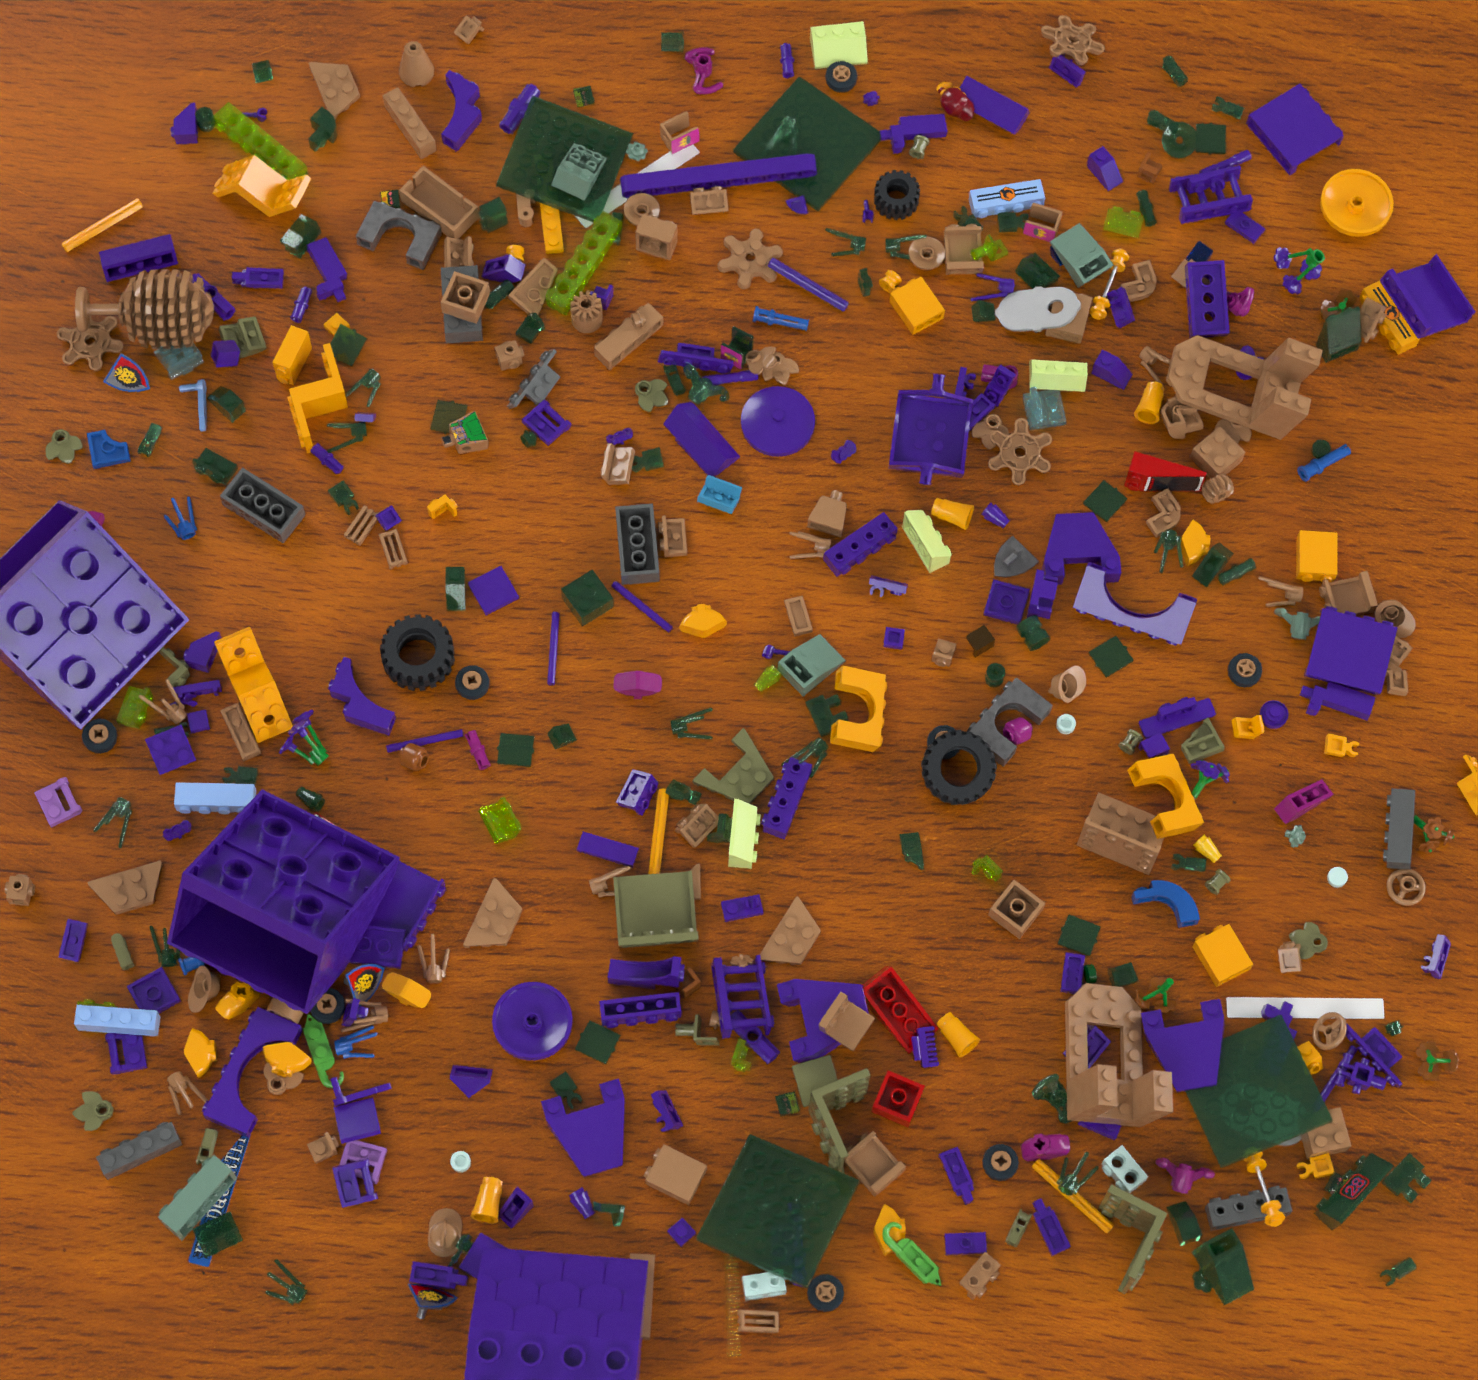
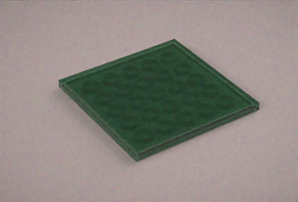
(824, 129)
(542, 145)
(1259, 1095)
(778, 1211)

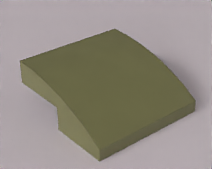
(246, 335)
(813, 1075)

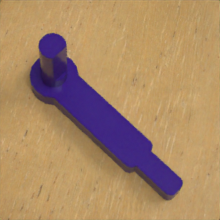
(340, 1099)

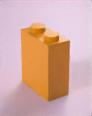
(916, 305)
(292, 355)
(1316, 556)
(1222, 954)

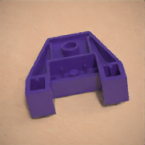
(1080, 540)
(815, 1001)
(1188, 1049)
(591, 1135)

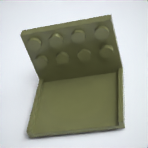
(655, 909)
(835, 1096)
(1141, 1215)

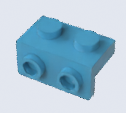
(720, 494)

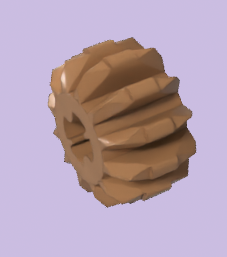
(1217, 488)

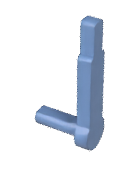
(201, 387)

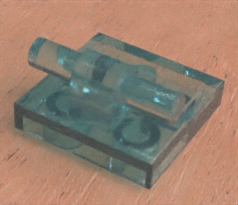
(179, 360)
(1044, 408)

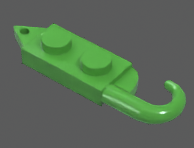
(320, 1050)
(912, 1257)

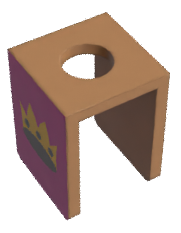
(683, 140)
(1046, 214)

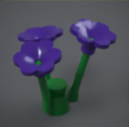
(1309, 269)
(318, 753)

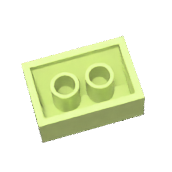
(838, 43)
(1058, 375)
(926, 540)
(743, 835)

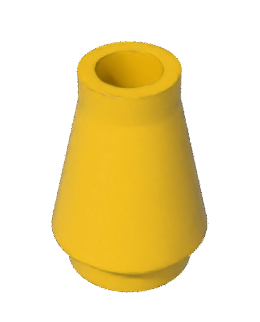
(1207, 848)

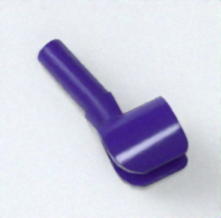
(257, 114)
(867, 213)
(769, 650)
(187, 699)

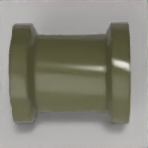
(919, 146)
(1135, 737)
(1217, 881)

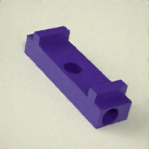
(199, 689)

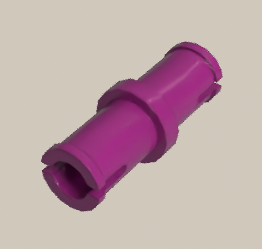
(477, 750)

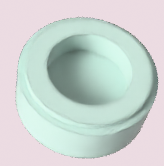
(1066, 724)
(1337, 877)
(460, 1161)

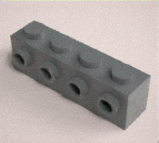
(1400, 828)
(139, 1150)
(1244, 1209)

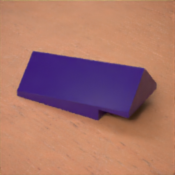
(700, 439)

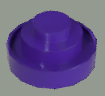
(1274, 714)

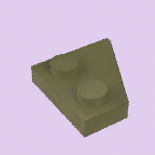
(1202, 743)

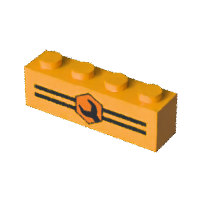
(1394, 325)

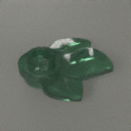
(462, 1245)

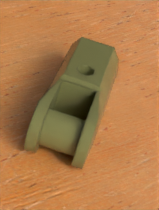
(122, 951)
(208, 1144)
(1017, 1230)

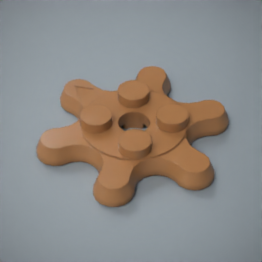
(1066, 32)
(749, 269)
(95, 351)
(1020, 439)

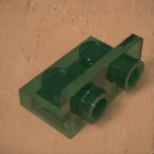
(1036, 272)
(215, 466)
(217, 1234)

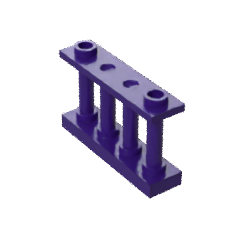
(1212, 209)
(725, 1006)

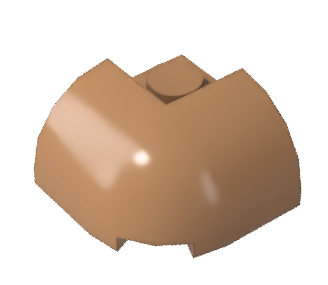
(1180, 418)

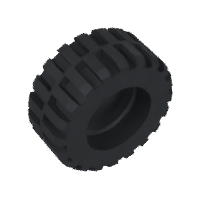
(417, 675)
(932, 767)

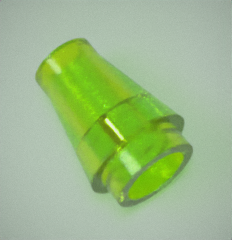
(768, 677)

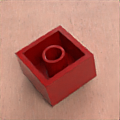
(898, 1098)

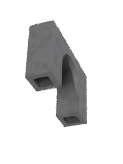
(383, 217)
(1015, 697)

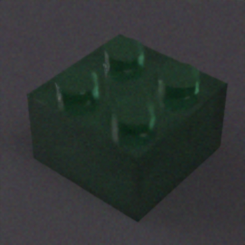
(587, 597)

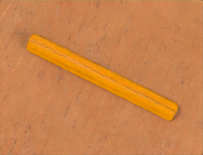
(102, 225)
(658, 832)
(1076, 1199)

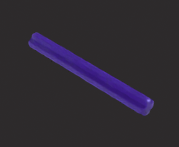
(808, 284)

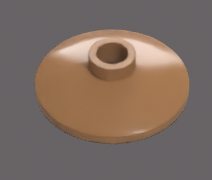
(639, 203)
(927, 246)

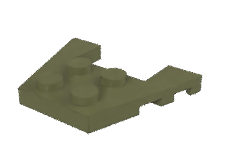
(745, 779)

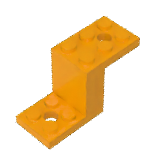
(261, 186)
(317, 398)
(253, 684)

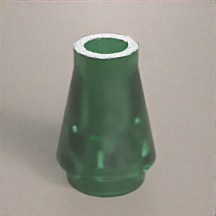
(311, 799)

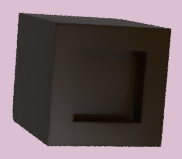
(980, 640)

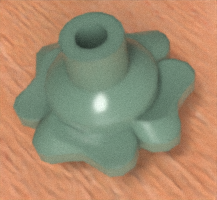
(636, 151)
(1296, 836)

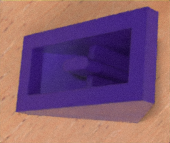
(515, 1207)

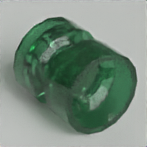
(1032, 632)

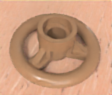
(1406, 880)
(1333, 1032)

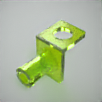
(989, 249)

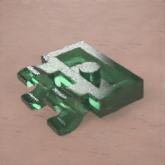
(820, 712)
(1402, 1176)

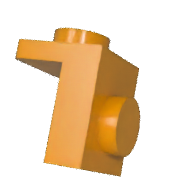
(440, 505)
(1248, 727)
(1311, 1057)

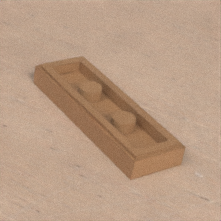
(240, 732)

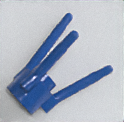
(185, 528)
(344, 1044)

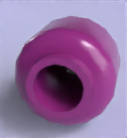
(1018, 730)

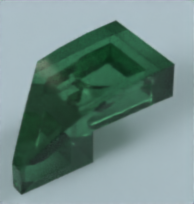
(912, 849)

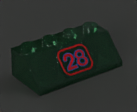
(1353, 1190)

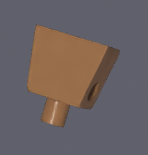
(829, 514)

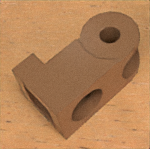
(525, 212)

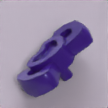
(620, 436)
(843, 452)
(177, 830)

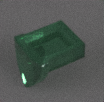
(672, 41)
(530, 327)
(723, 831)
(1122, 975)
(616, 1210)

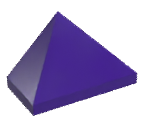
(470, 1079)

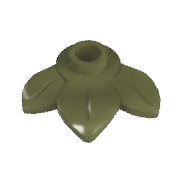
(653, 396)
(63, 449)
(1307, 938)
(91, 1109)

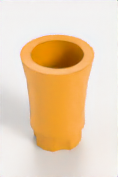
(1150, 403)
(953, 512)
(958, 1034)
(488, 1201)

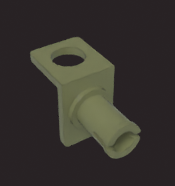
(695, 1031)

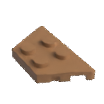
(335, 86)
(129, 888)
(494, 919)
(792, 936)

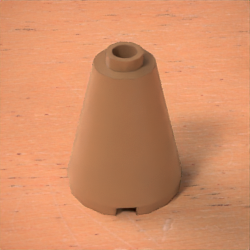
(415, 65)

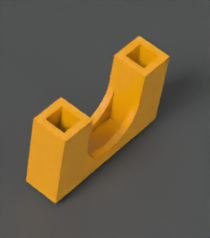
(871, 689)
(1166, 772)

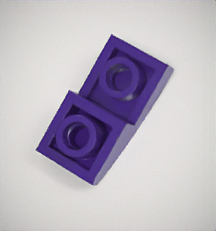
(999, 385)

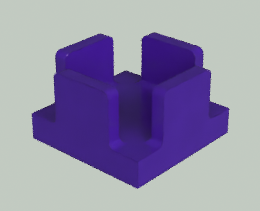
(1042, 595)

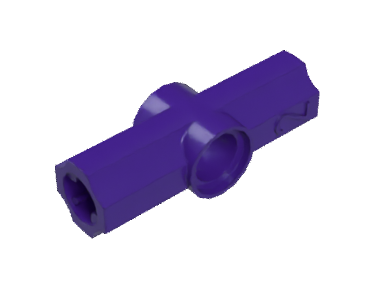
(518, 108)
(221, 305)
(761, 1046)

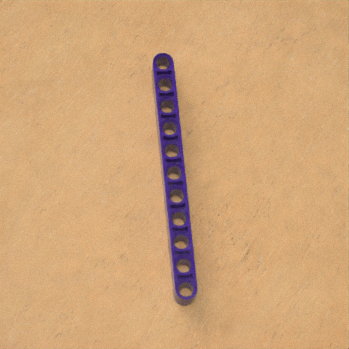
(719, 175)

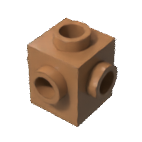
(509, 355)
(19, 890)

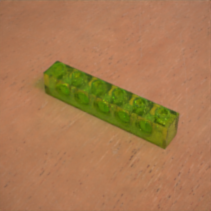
(270, 147)
(604, 222)

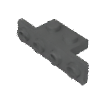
(538, 383)

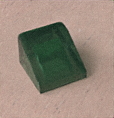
(262, 71)
(983, 311)
(561, 736)

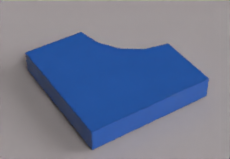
(106, 451)

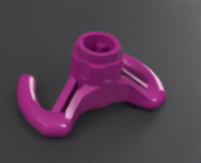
(702, 68)
(1240, 302)
(1183, 1175)

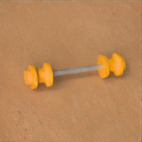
(1101, 303)
(1271, 1207)

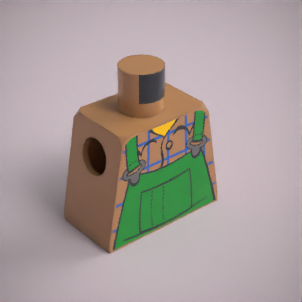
(466, 434)

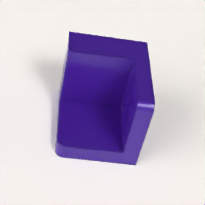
(605, 294)
(225, 353)
(1154, 746)

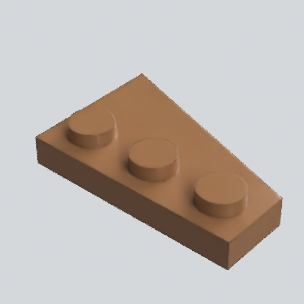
(532, 289)

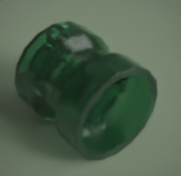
(205, 119)
(992, 678)

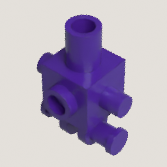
(1360, 1075)

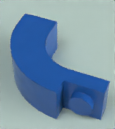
(1172, 895)

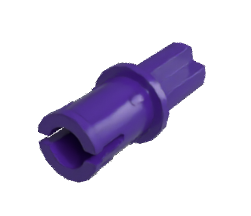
(787, 60)
(301, 304)
(327, 458)

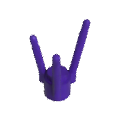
(1004, 285)

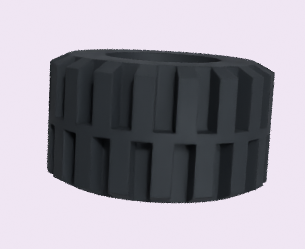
(896, 207)

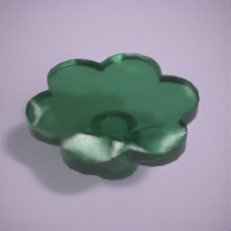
(1200, 1281)

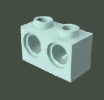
(1129, 1167)
(763, 1286)

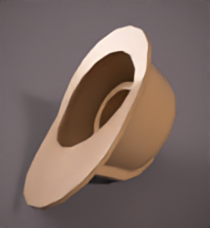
(1395, 612)
(1068, 684)
(204, 987)
(444, 1232)

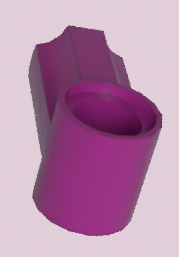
(988, 372)

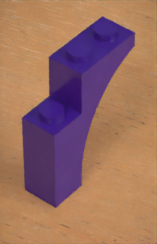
(466, 115)
(360, 709)
(646, 974)

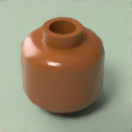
(413, 757)

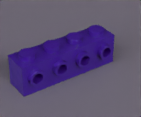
(860, 544)
(787, 798)
(640, 1009)

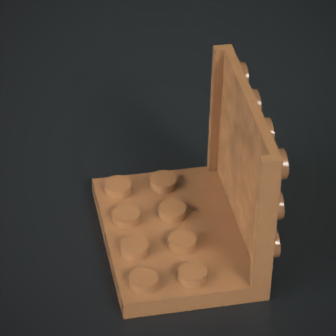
(1121, 834)

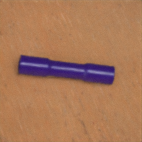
(1233, 161)
(742, 376)

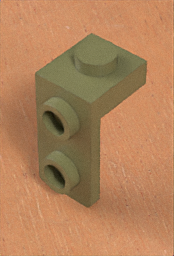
(181, 674)

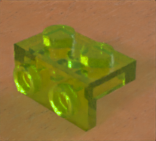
(500, 821)

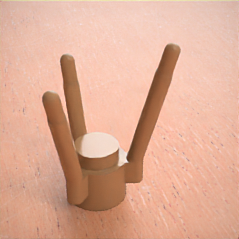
(1150, 356)
(821, 545)
(1292, 592)
(173, 712)
(599, 884)
(433, 973)
(377, 1016)
(178, 1084)

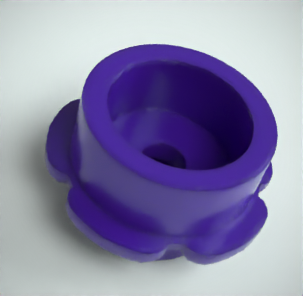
(871, 98)

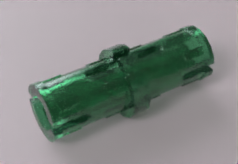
(1146, 208)
(1236, 571)

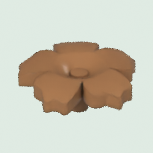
(741, 961)

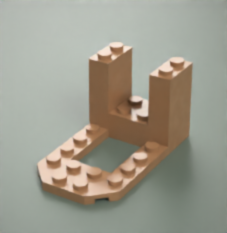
(1276, 398)
(1096, 1092)

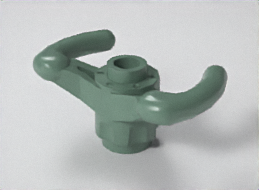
(1299, 623)

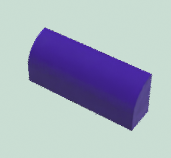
(995, 106)
(137, 257)

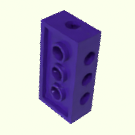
(1216, 291)

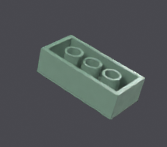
(197, 1197)

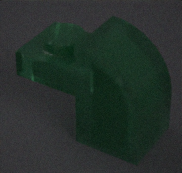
(325, 128)

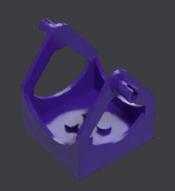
(930, 432)

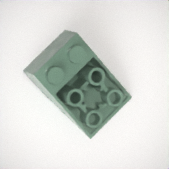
(578, 171)
(1081, 255)
(810, 664)

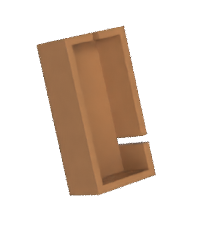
(439, 203)

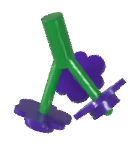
(1209, 770)

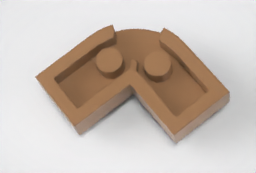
(1144, 283)
(1169, 513)
(1396, 680)

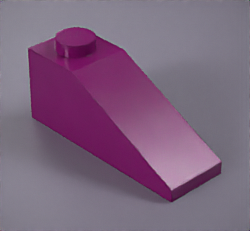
(1303, 801)

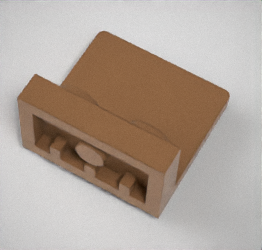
(845, 1022)

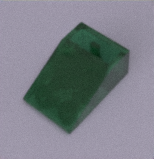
(1340, 334)
(1225, 1266)

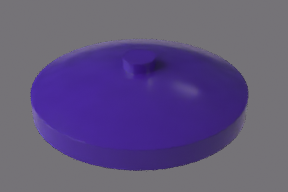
(777, 421)
(532, 1021)

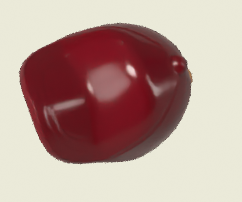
(955, 101)

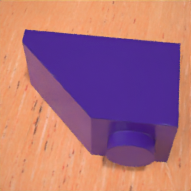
(185, 126)
(1104, 168)
(504, 268)
(1111, 369)
(202, 652)

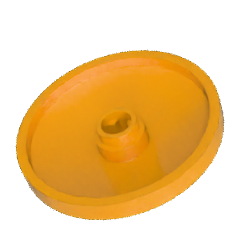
(1356, 202)

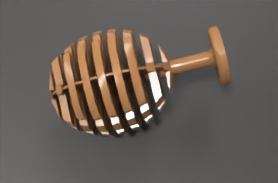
(156, 308)

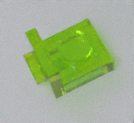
(989, 868)
(740, 1052)

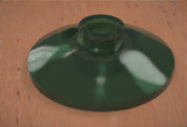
(1188, 135)

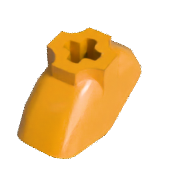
(1194, 543)
(702, 621)
(406, 990)
(237, 1000)
(200, 1052)
(286, 1058)
(886, 1216)

